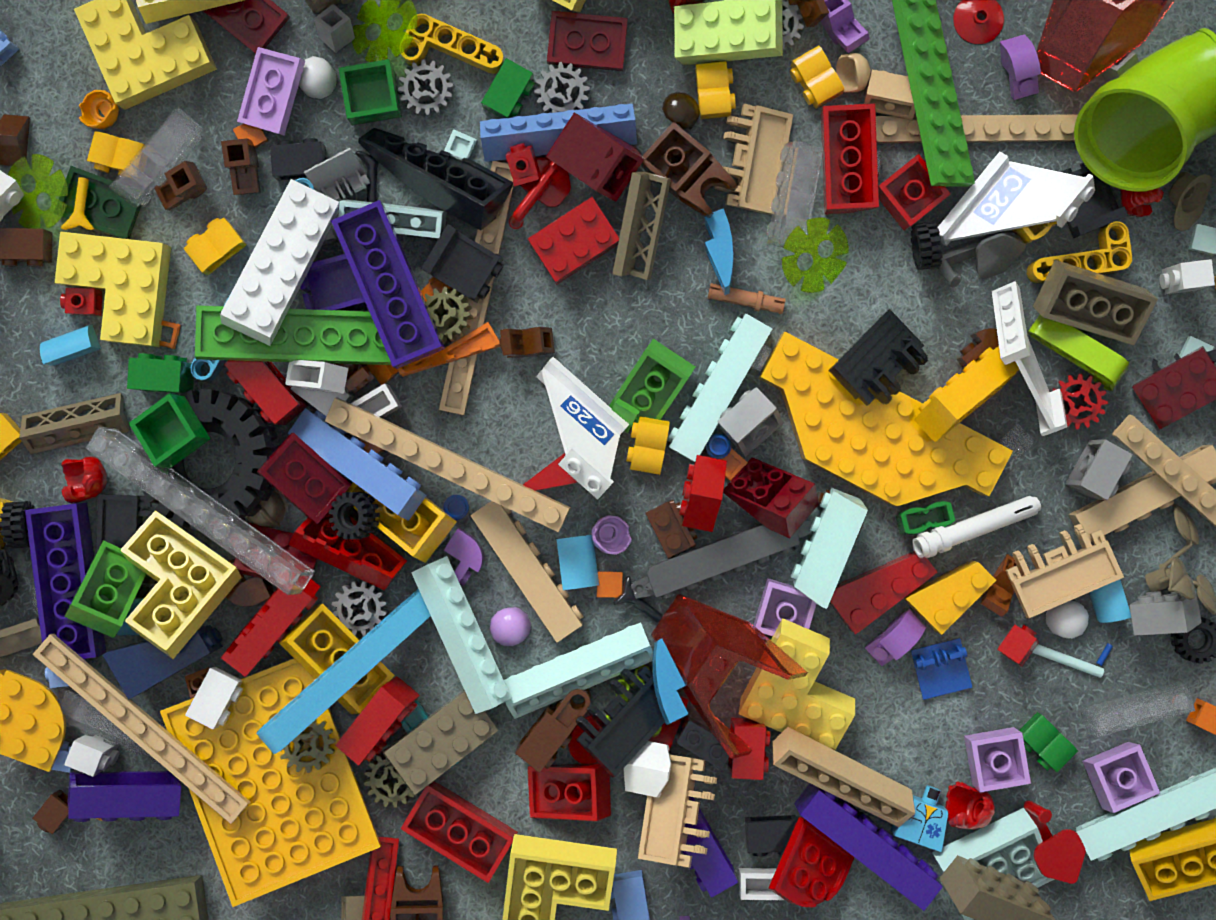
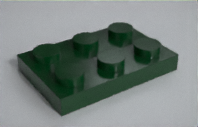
(103, 206)

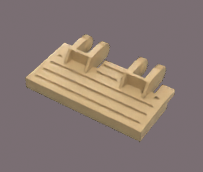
(759, 157)
(1067, 572)
(666, 816)

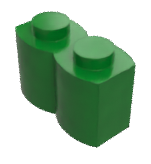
(920, 519)
(1047, 743)

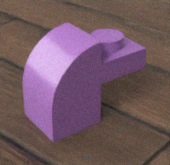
(843, 26)
(1022, 64)
(468, 551)
(897, 639)

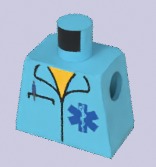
(928, 823)

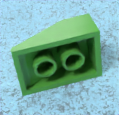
(654, 381)
(106, 591)

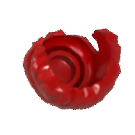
(1135, 201)
(84, 479)
(968, 807)

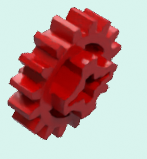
(1084, 389)

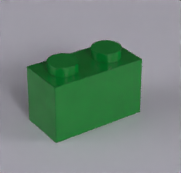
(508, 90)

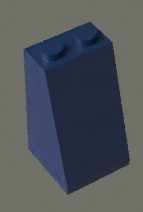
(144, 665)

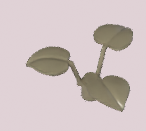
(1176, 577)

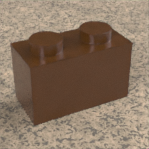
(25, 246)

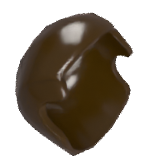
(681, 109)

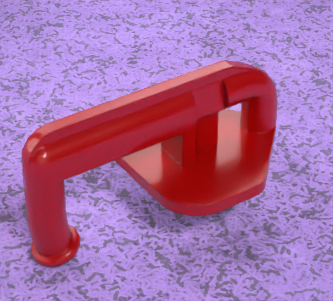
(549, 190)
(1058, 855)

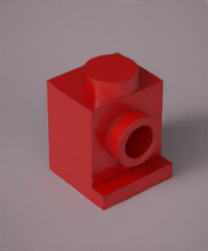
(526, 154)
(90, 301)

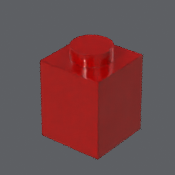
(1019, 644)

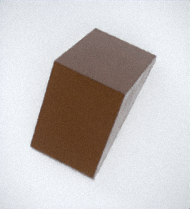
(13, 138)

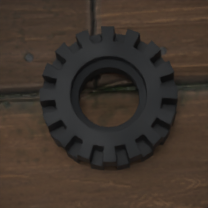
(926, 245)
(342, 519)
(14, 524)
(1197, 655)

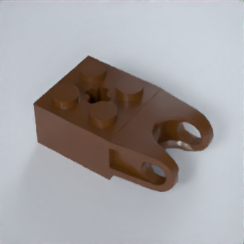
(694, 171)
(552, 730)
(417, 903)

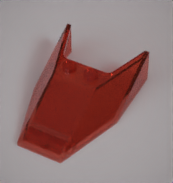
(1092, 35)
(706, 650)

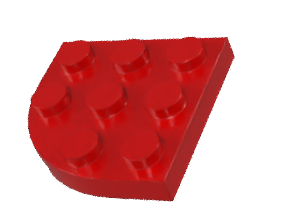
(810, 867)

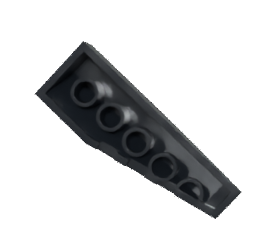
(451, 184)

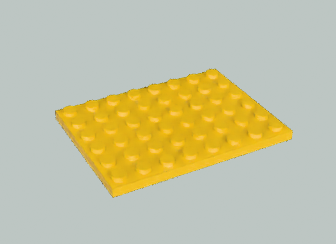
(293, 818)

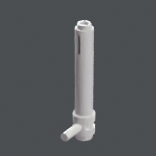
(943, 538)

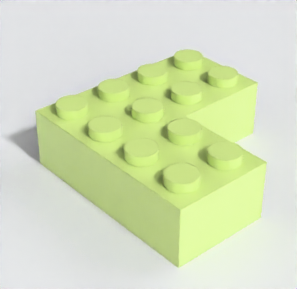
(728, 31)

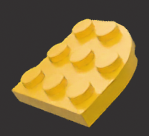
(30, 721)

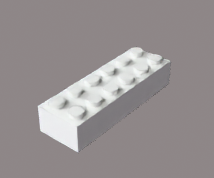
(279, 262)

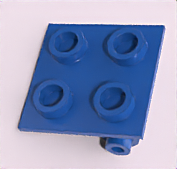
(941, 668)

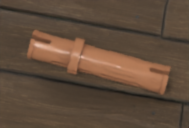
(747, 298)

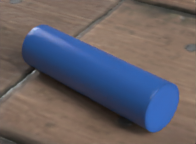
(1104, 654)

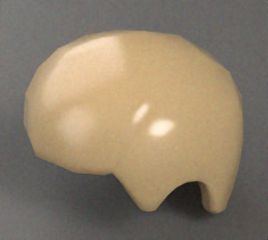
(853, 72)

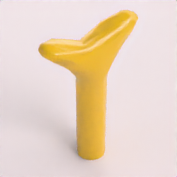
(78, 216)

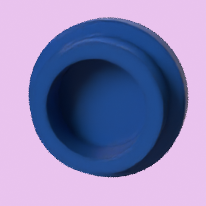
(718, 446)
(456, 506)

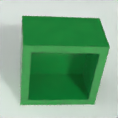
(370, 92)
(159, 375)
(169, 431)

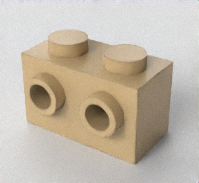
(890, 94)

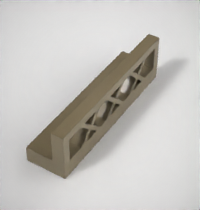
(632, 224)
(72, 428)
(20, 637)

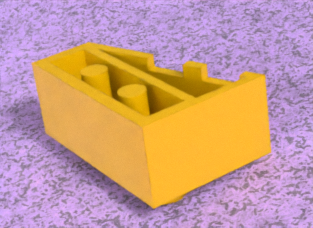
(950, 595)

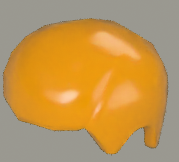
(90, 108)

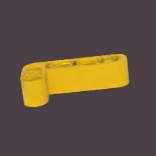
(455, 48)
(1102, 257)

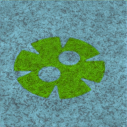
(396, 40)
(53, 185)
(801, 243)

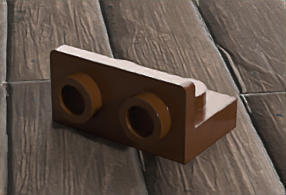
(669, 528)

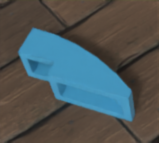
(720, 248)
(666, 683)

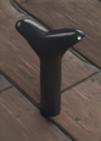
(372, 165)
(628, 597)

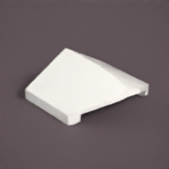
(648, 770)

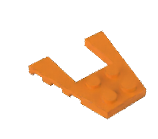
(475, 342)

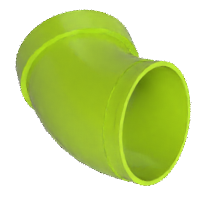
(1151, 116)

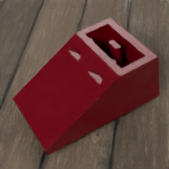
(595, 156)
(773, 496)

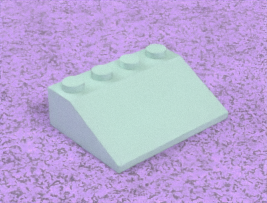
(829, 546)
(1003, 845)

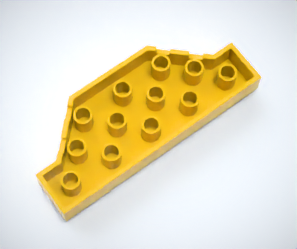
(878, 443)

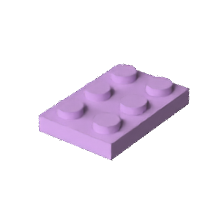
(271, 91)

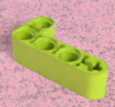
(1081, 350)

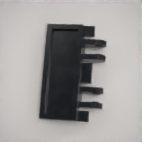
(877, 357)
(119, 520)
(631, 725)

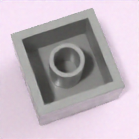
(750, 421)
(1099, 469)
(1164, 614)

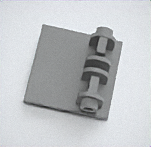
(337, 175)

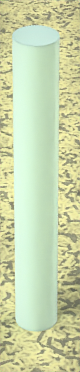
(1069, 661)

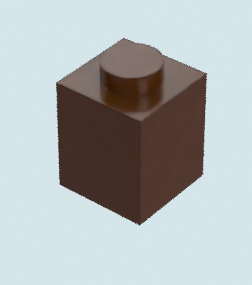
(53, 812)

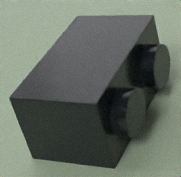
(292, 159)
(768, 833)

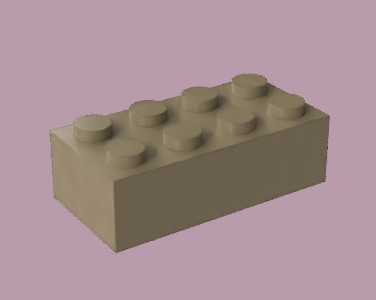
(1094, 302)
(439, 742)
(991, 895)

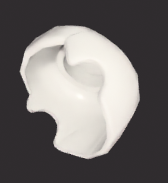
(317, 78)
(1067, 619)

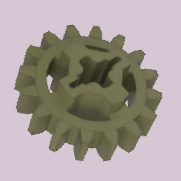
(455, 320)
(316, 750)
(381, 781)

